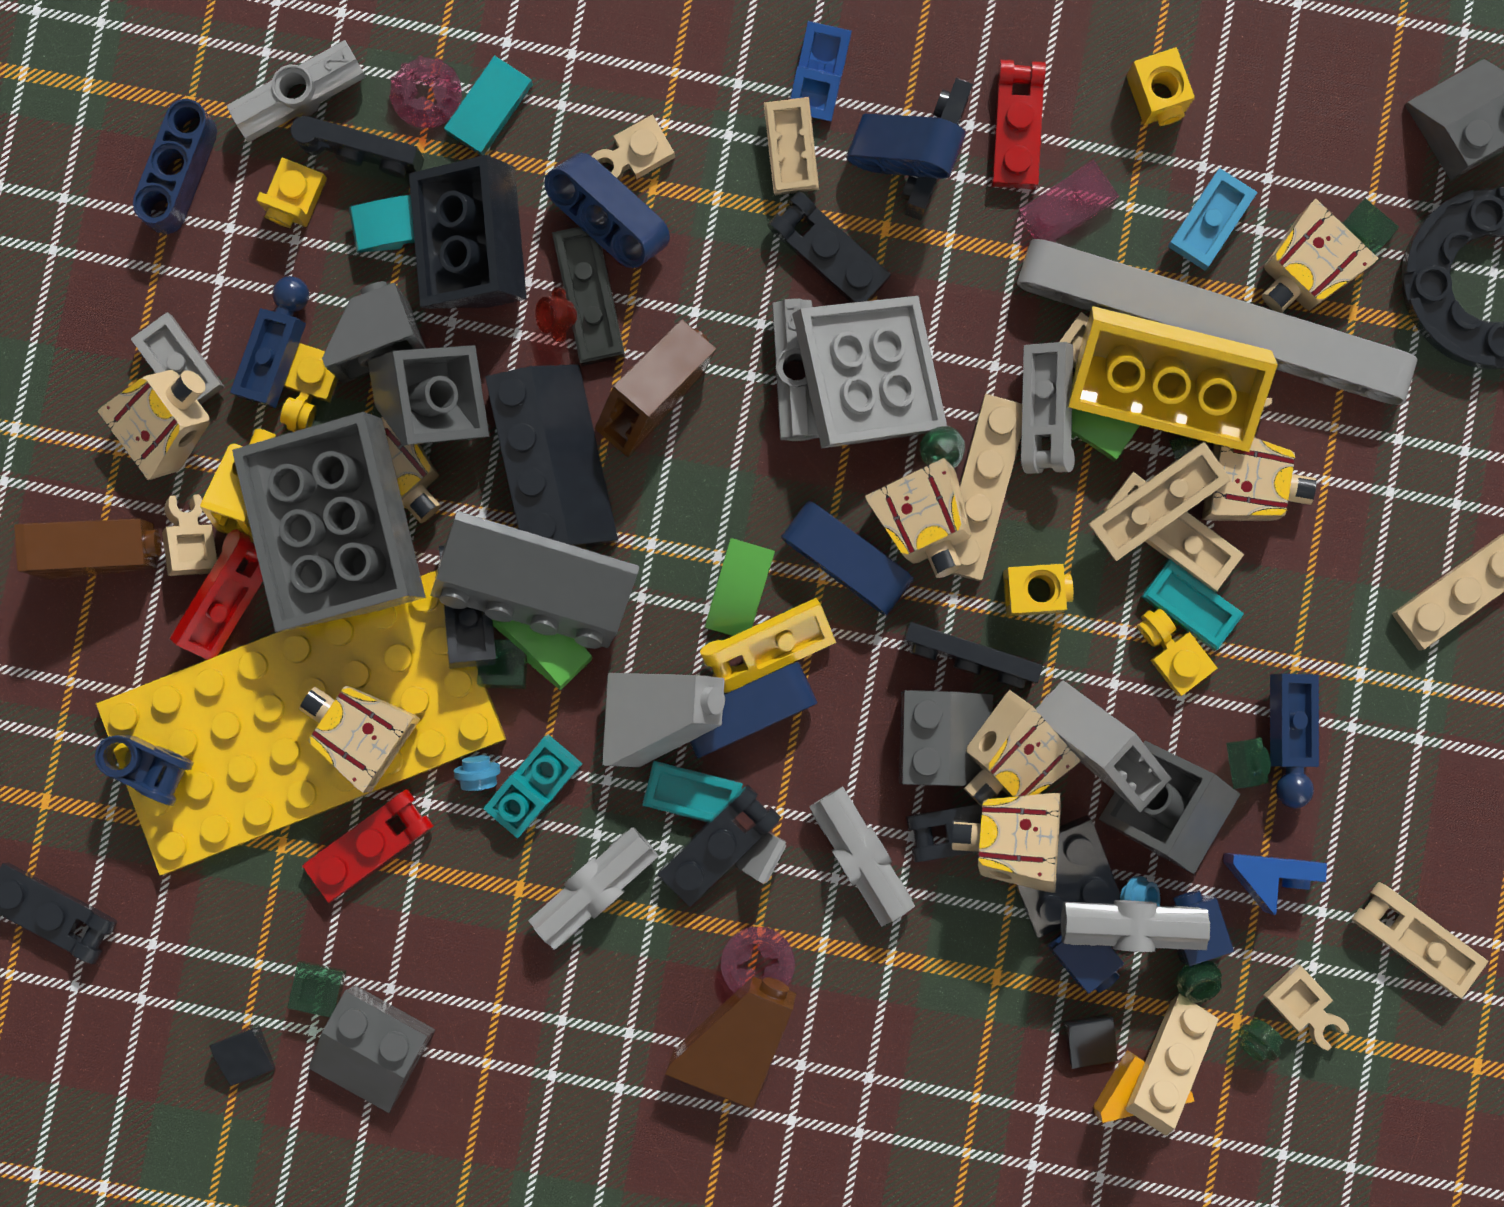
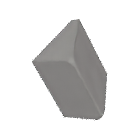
(762, 857)

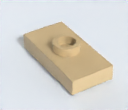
(791, 146)

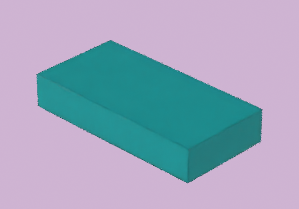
(488, 106)
(1192, 605)
(688, 792)

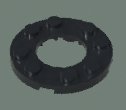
(1429, 284)

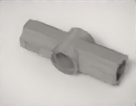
(269, 106)
(794, 400)
(862, 856)
(593, 888)
(1135, 926)

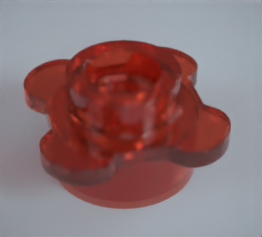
(555, 314)

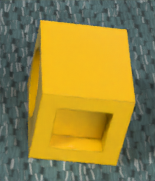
(1163, 69)
(1016, 590)

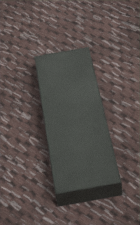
(590, 292)

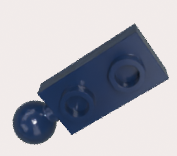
(272, 345)
(1294, 734)

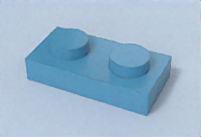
(1212, 219)

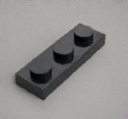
(948, 107)
(971, 656)

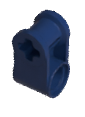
(151, 771)

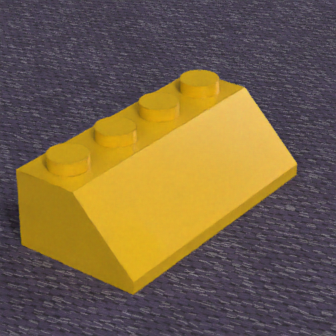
(1171, 379)

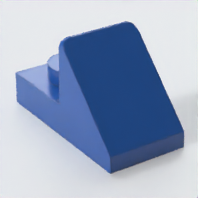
(1262, 874)

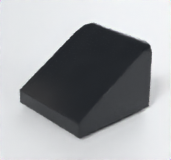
(1091, 1041)
(243, 1055)

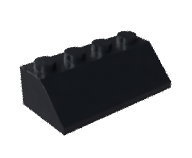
(552, 454)

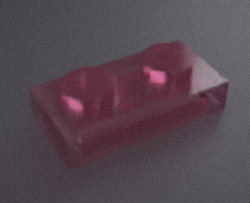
(1068, 204)

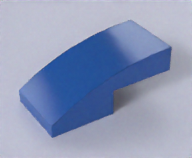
(821, 68)

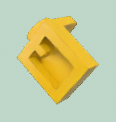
(292, 194)

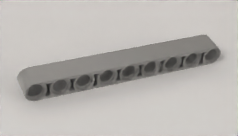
(1296, 344)

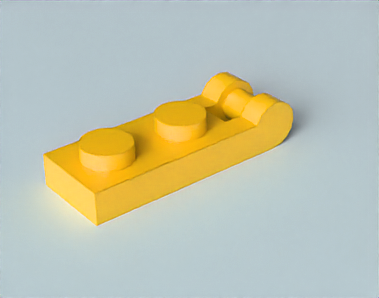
(769, 645)

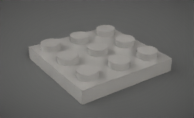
(869, 370)

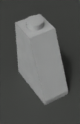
(657, 714)
(1104, 745)

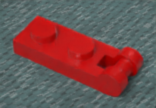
(1018, 126)
(220, 598)
(366, 847)

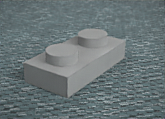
(169, 348)

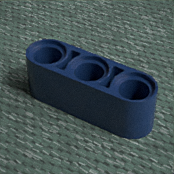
(906, 145)
(170, 146)
(607, 210)
(847, 558)
(758, 707)

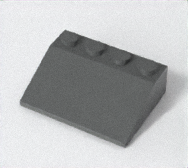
(328, 522)

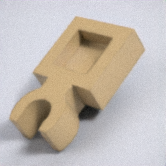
(639, 149)
(187, 544)
(1302, 1003)

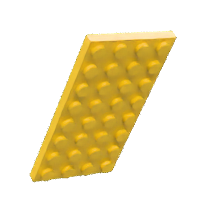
(251, 740)

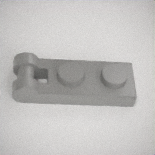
(1045, 407)

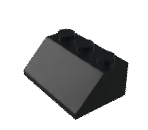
(467, 234)

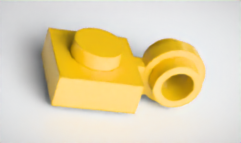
(312, 380)
(1182, 661)

